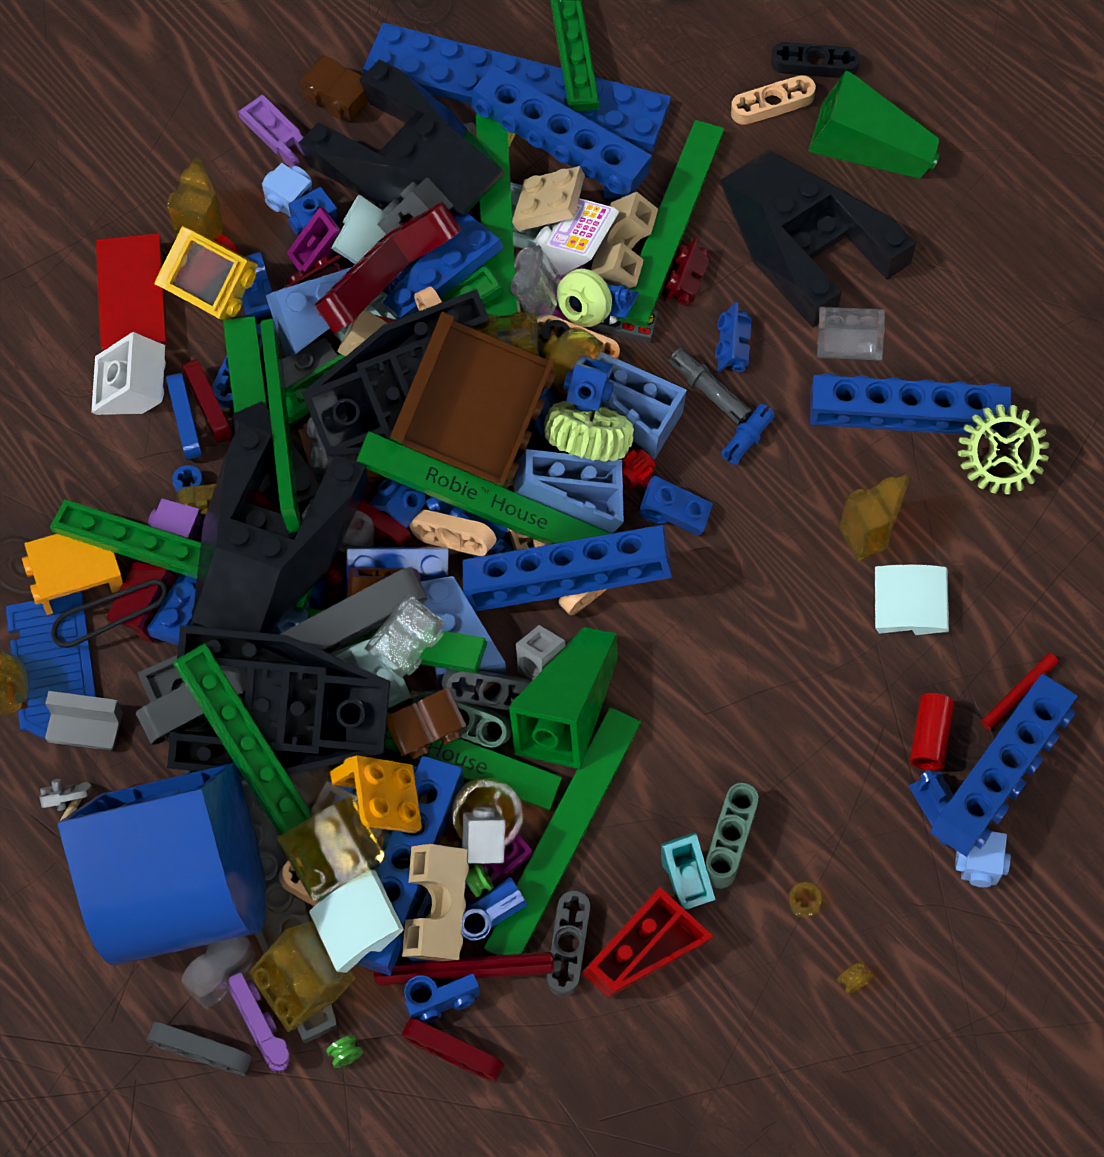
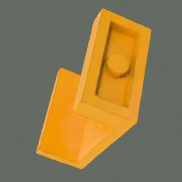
(67, 567)

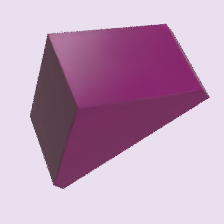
(314, 241)

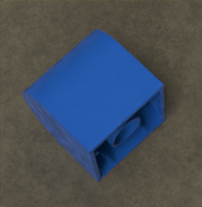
(166, 865)

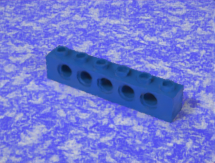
(560, 131)
(894, 413)
(567, 568)
(430, 778)
(960, 827)

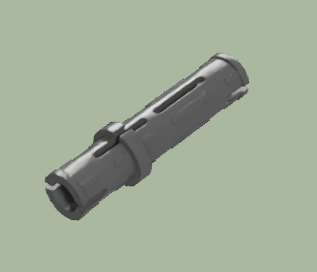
(700, 376)

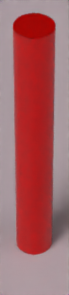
(1018, 692)

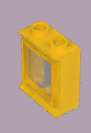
(206, 274)

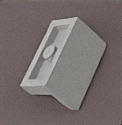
(83, 720)

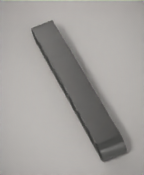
(324, 631)

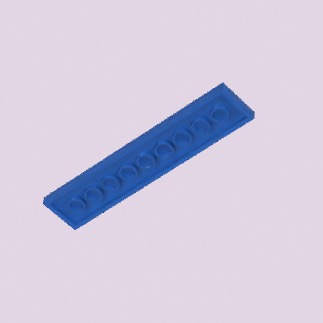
(455, 68)

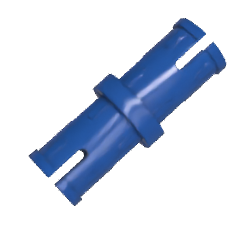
(748, 434)

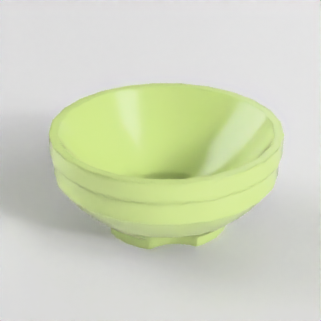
(591, 292)

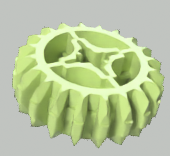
(589, 435)
(1014, 439)

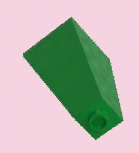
(871, 131)
(563, 702)

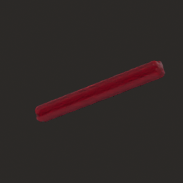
(480, 966)

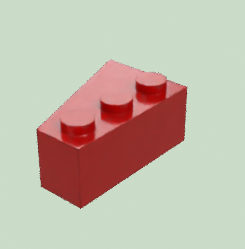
(646, 943)

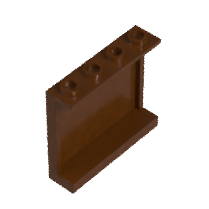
(473, 401)

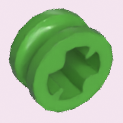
(479, 879)
(344, 1051)

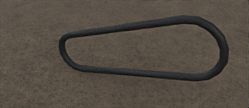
(111, 625)

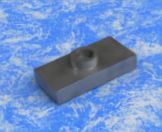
(306, 361)

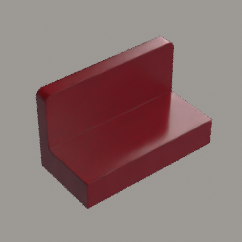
(141, 598)

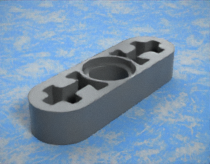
(466, 694)
(582, 919)
(199, 1049)

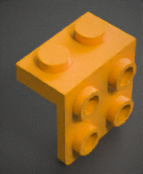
(383, 791)

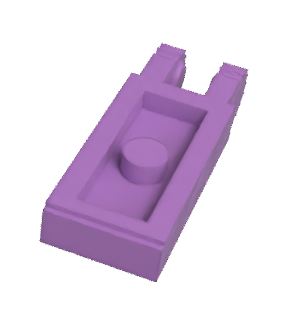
(272, 128)
(260, 1025)

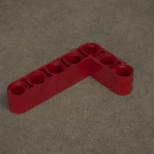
(384, 263)

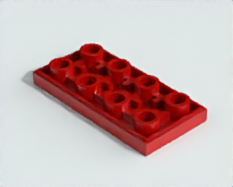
(127, 288)

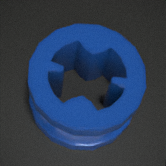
(184, 472)

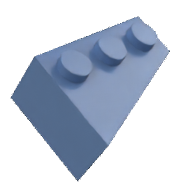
(295, 311)
(646, 401)
(573, 486)
(452, 606)

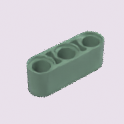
(478, 723)
(731, 819)

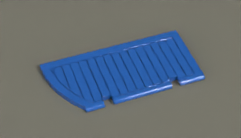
(48, 664)

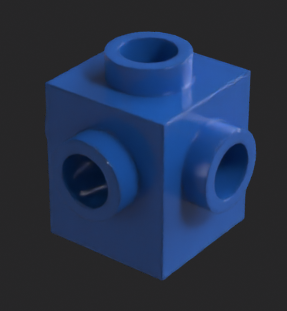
(589, 384)
(398, 501)

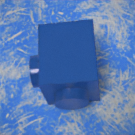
(306, 206)

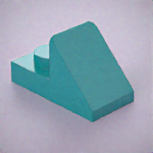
(687, 871)

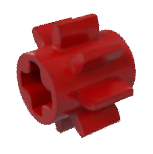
(637, 469)

